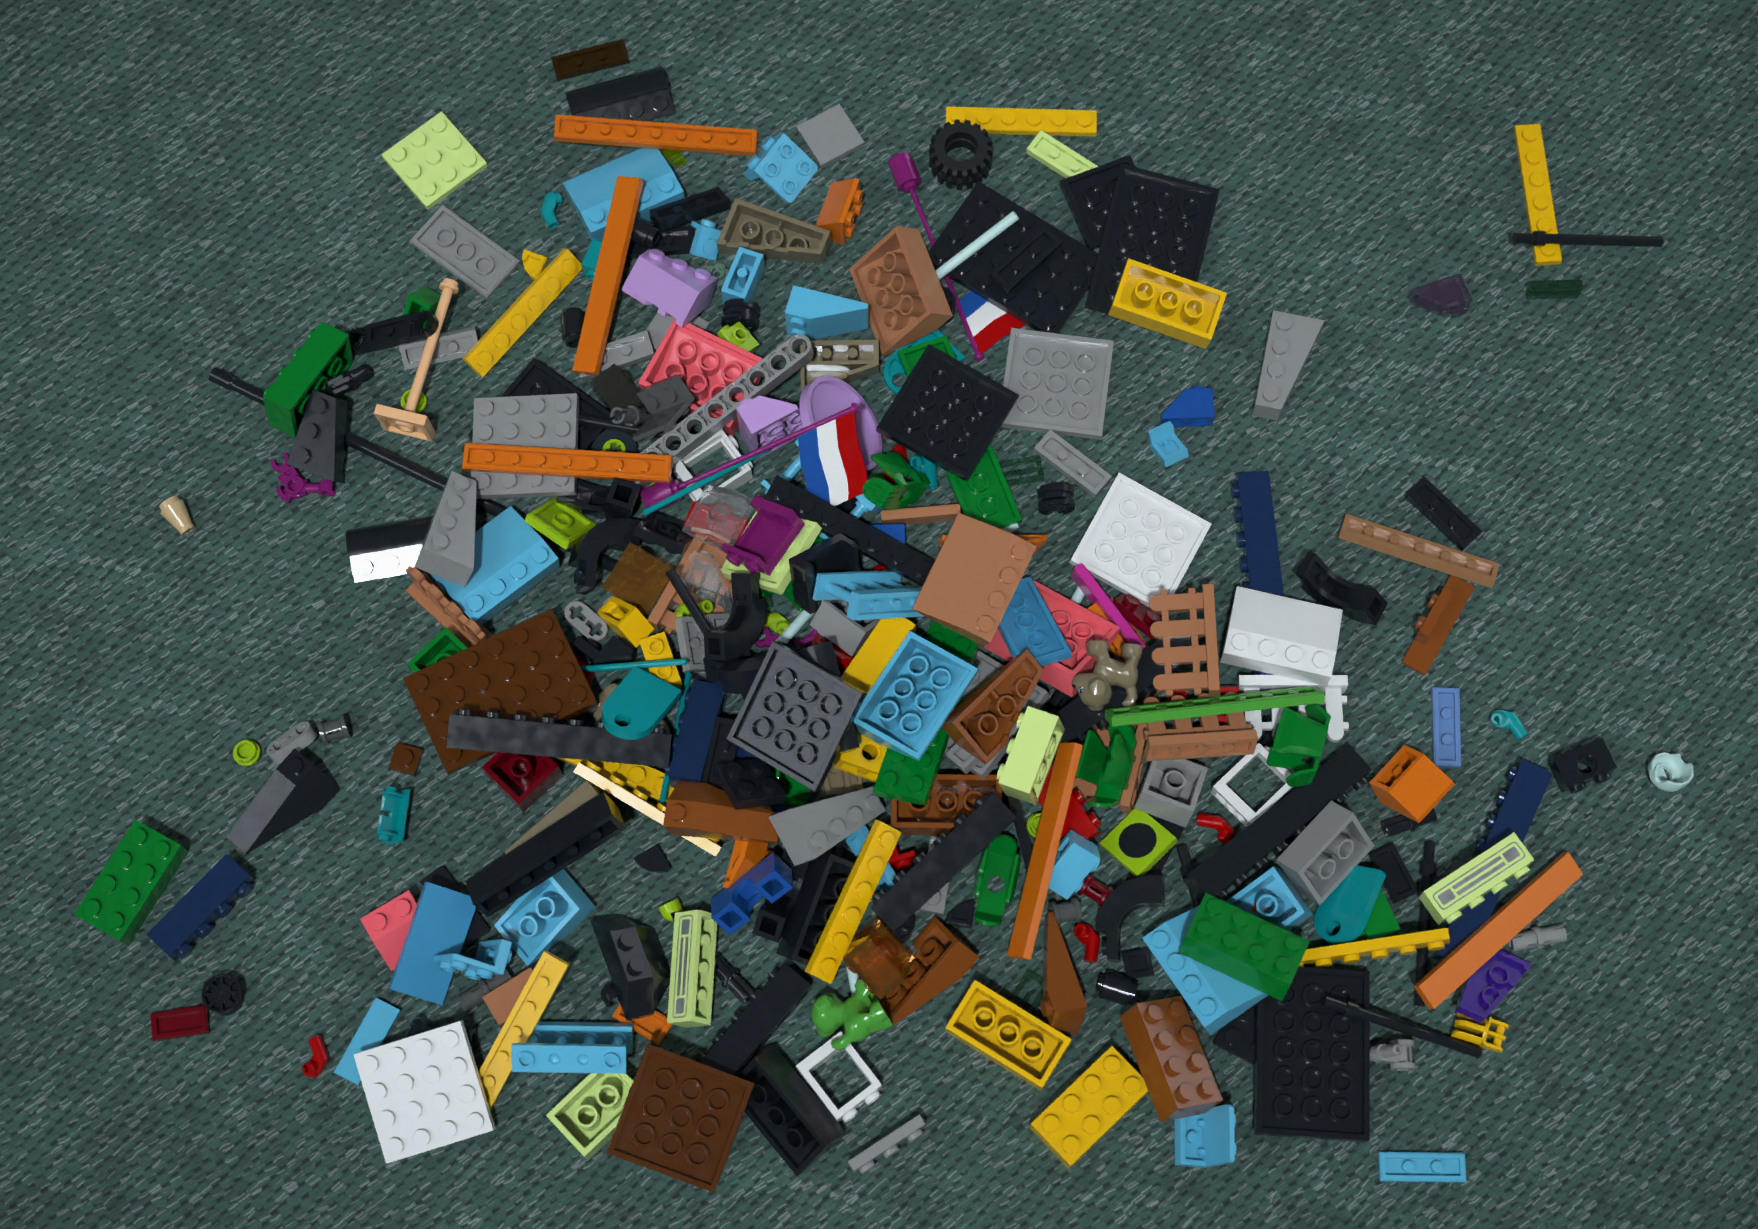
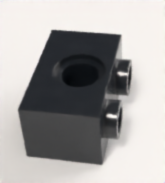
(1593, 755)

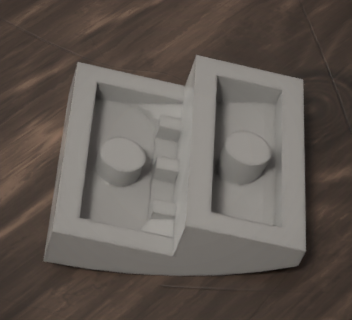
(692, 639)

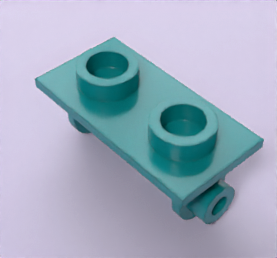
(392, 827)

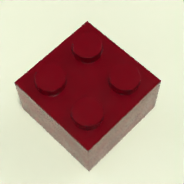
(522, 776)

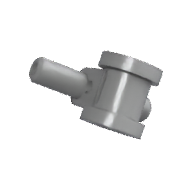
(1396, 1054)

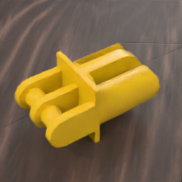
(1480, 1030)

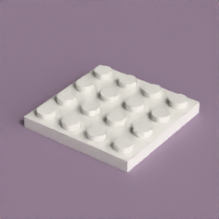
(1140, 541)
(424, 1091)

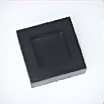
(1137, 963)

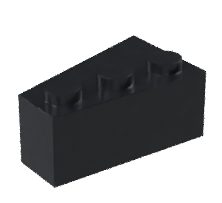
(321, 437)

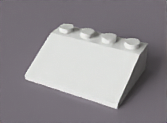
(1282, 636)

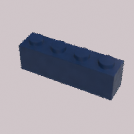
(691, 747)
(201, 908)

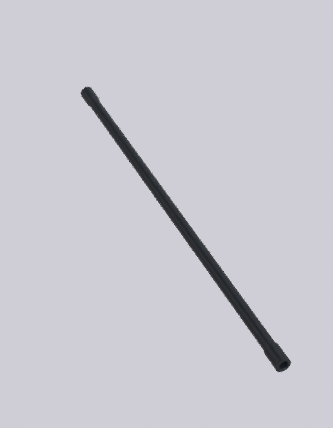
(231, 382)

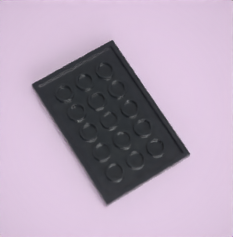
(1154, 223)
(1044, 297)
(1313, 1059)

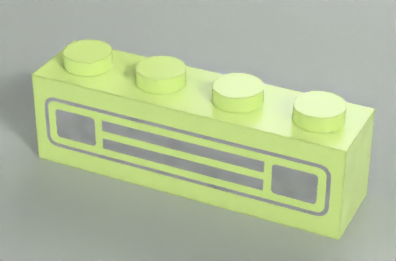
(1476, 878)
(692, 969)

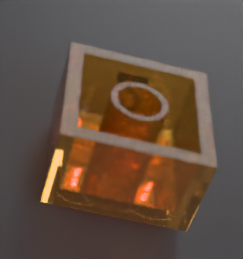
(878, 959)

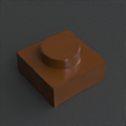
(406, 759)

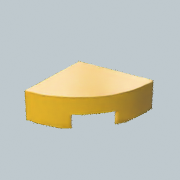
(533, 263)

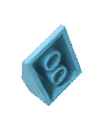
(823, 314)
(1275, 892)
(544, 916)

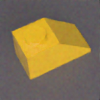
(625, 620)

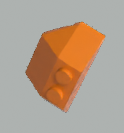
(745, 857)

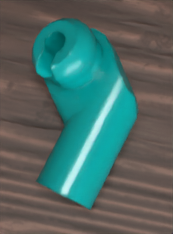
(548, 206)
(922, 465)
(1510, 721)

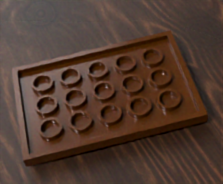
(511, 673)

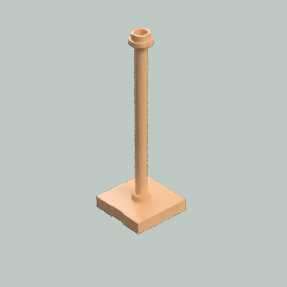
(407, 421)

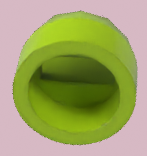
(669, 908)

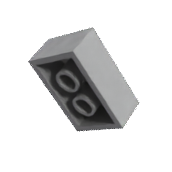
(1325, 852)

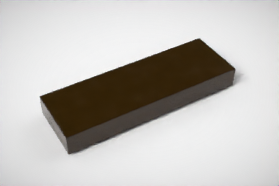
(590, 60)

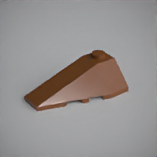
(990, 712)
(707, 812)
(938, 963)
(1061, 992)

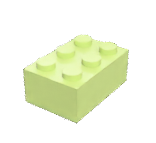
(1030, 755)
(592, 1111)

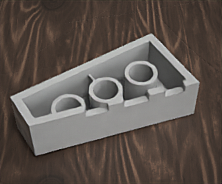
(451, 534)

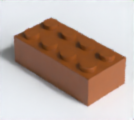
(949, 800)
(1170, 1058)

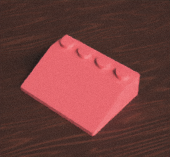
(702, 363)
(1077, 627)

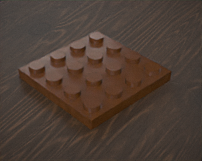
(680, 1118)

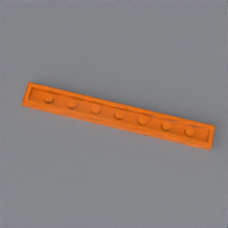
(655, 135)
(608, 275)
(567, 463)
(1044, 851)
(1498, 930)

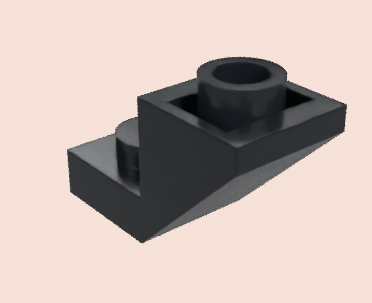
(613, 651)

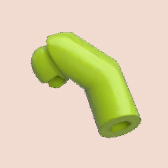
(705, 606)
(776, 622)

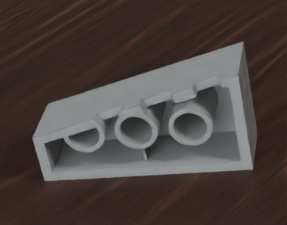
(1285, 354)
(823, 824)

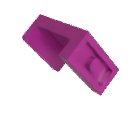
(765, 537)

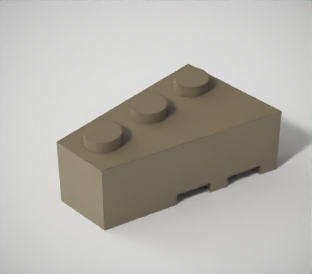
(841, 359)

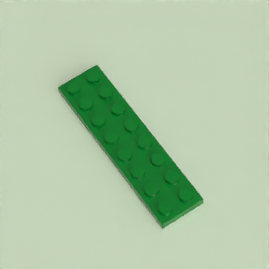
(987, 492)
(908, 778)

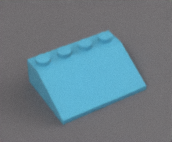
(594, 190)
(506, 565)
(913, 697)
(1209, 993)

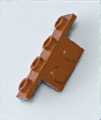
(1437, 625)

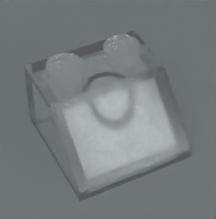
(718, 516)
(706, 581)

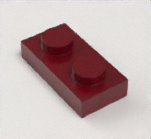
(1136, 613)

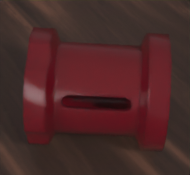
(1087, 891)

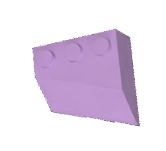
(670, 286)
(765, 421)

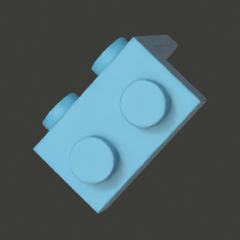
(781, 167)
(489, 960)
(1206, 1138)

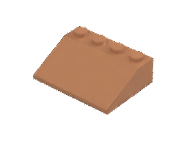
(900, 289)
(973, 578)

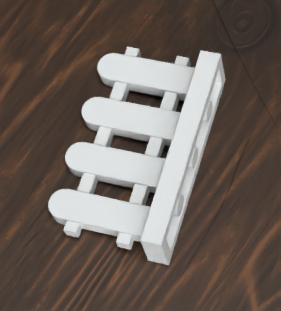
(1332, 698)

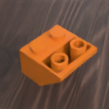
(840, 209)
(1410, 784)

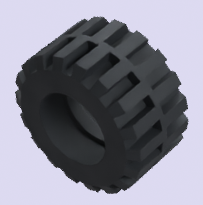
(960, 172)

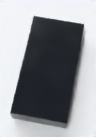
(1398, 879)

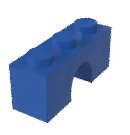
(734, 904)

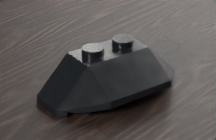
(634, 963)

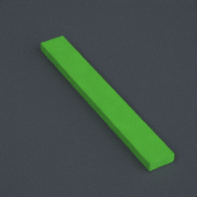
(1214, 705)

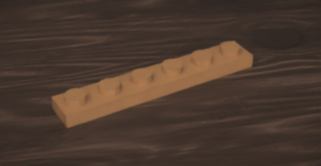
(1419, 551)

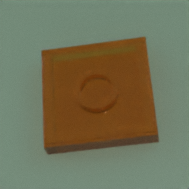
(638, 578)

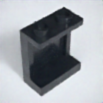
(829, 556)

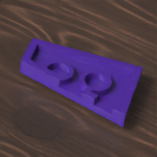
(1490, 985)

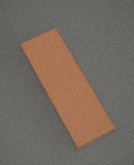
(920, 514)

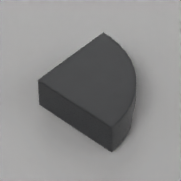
(653, 860)
(961, 915)

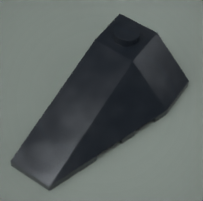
(285, 799)

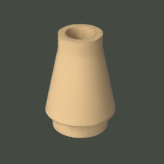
(176, 514)

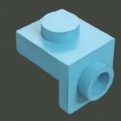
(705, 239)
(1166, 444)

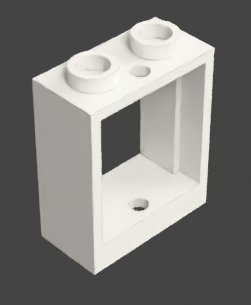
(715, 442)
(1235, 803)
(819, 1057)

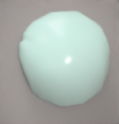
(1679, 772)

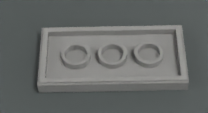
(465, 252)

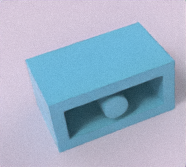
(743, 276)
(1073, 863)

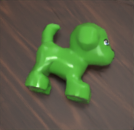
(830, 1013)

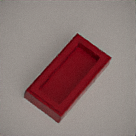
(180, 1023)

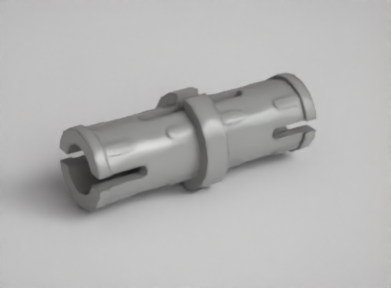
(1538, 937)

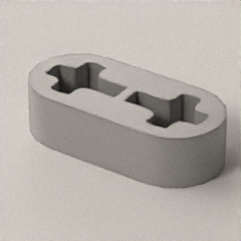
(590, 618)
(297, 737)

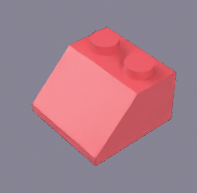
(390, 925)

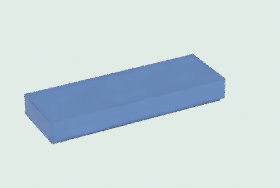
(1446, 727)

